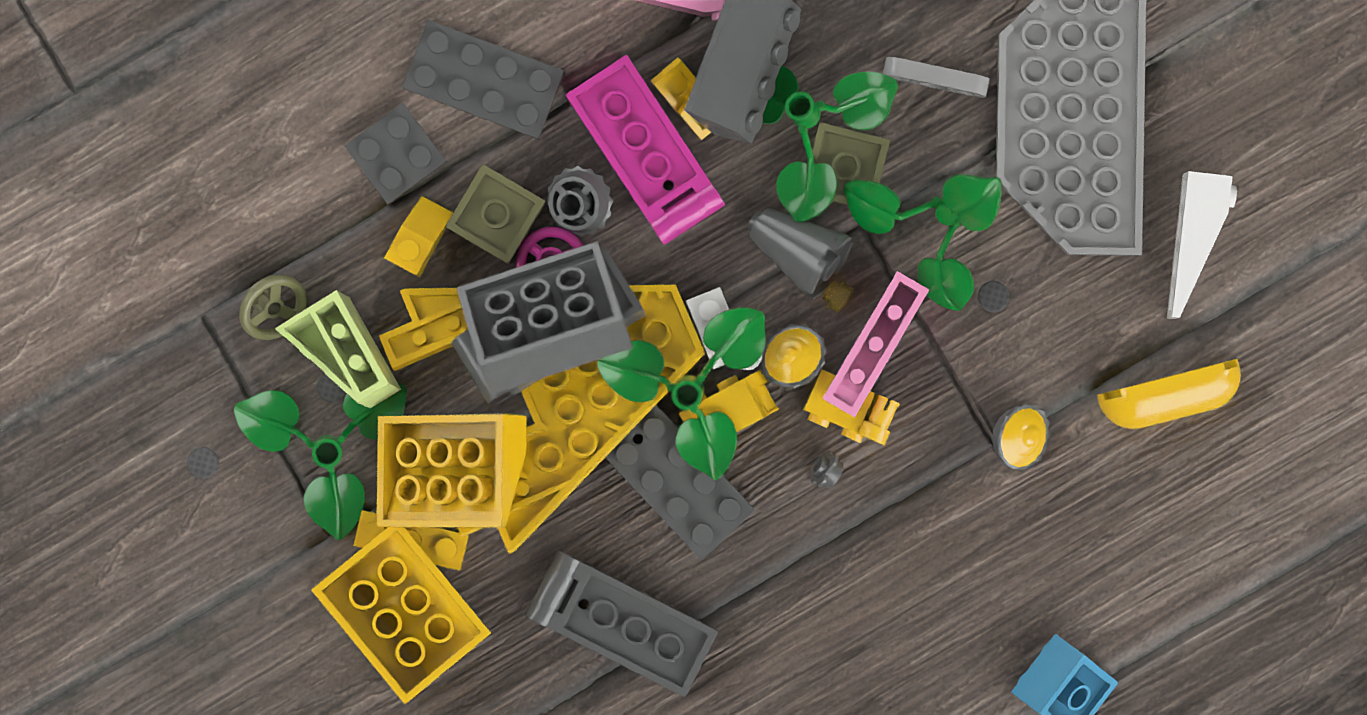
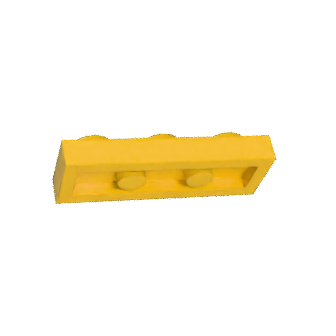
(441, 545)

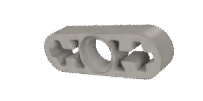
(936, 77)

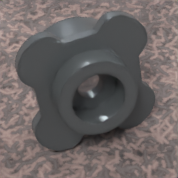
(826, 470)

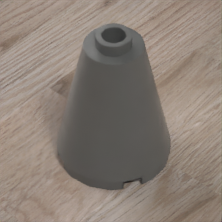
(800, 249)

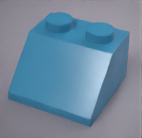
(1064, 682)

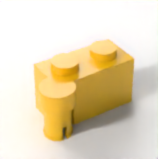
(740, 400)
(869, 421)

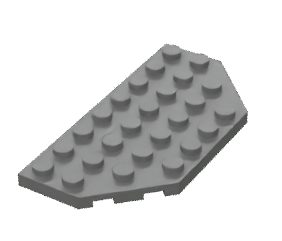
(1075, 121)

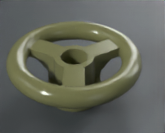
(267, 303)

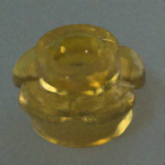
(837, 295)

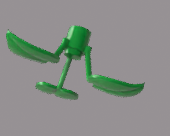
(864, 104)
(964, 200)
(702, 441)
(332, 500)

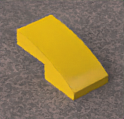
(675, 86)

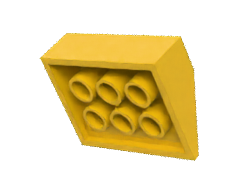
(448, 469)
(401, 612)

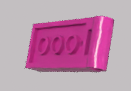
(645, 149)

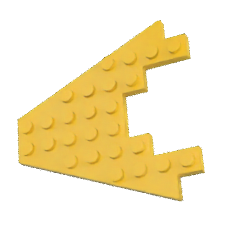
(572, 410)

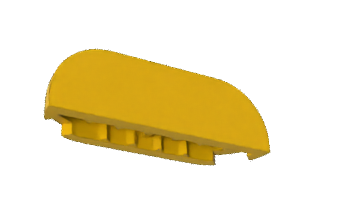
(1172, 396)

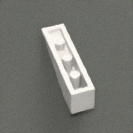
(1201, 215)

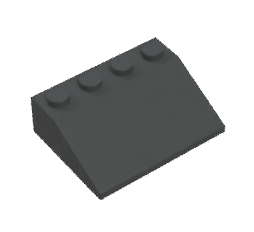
(543, 318)

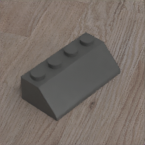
(742, 66)

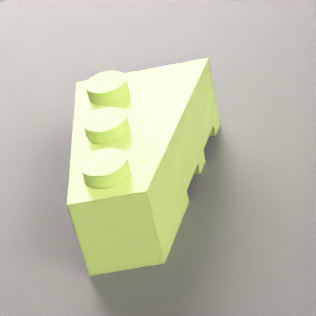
(342, 347)

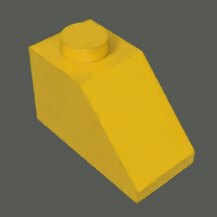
(419, 236)

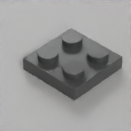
(395, 154)

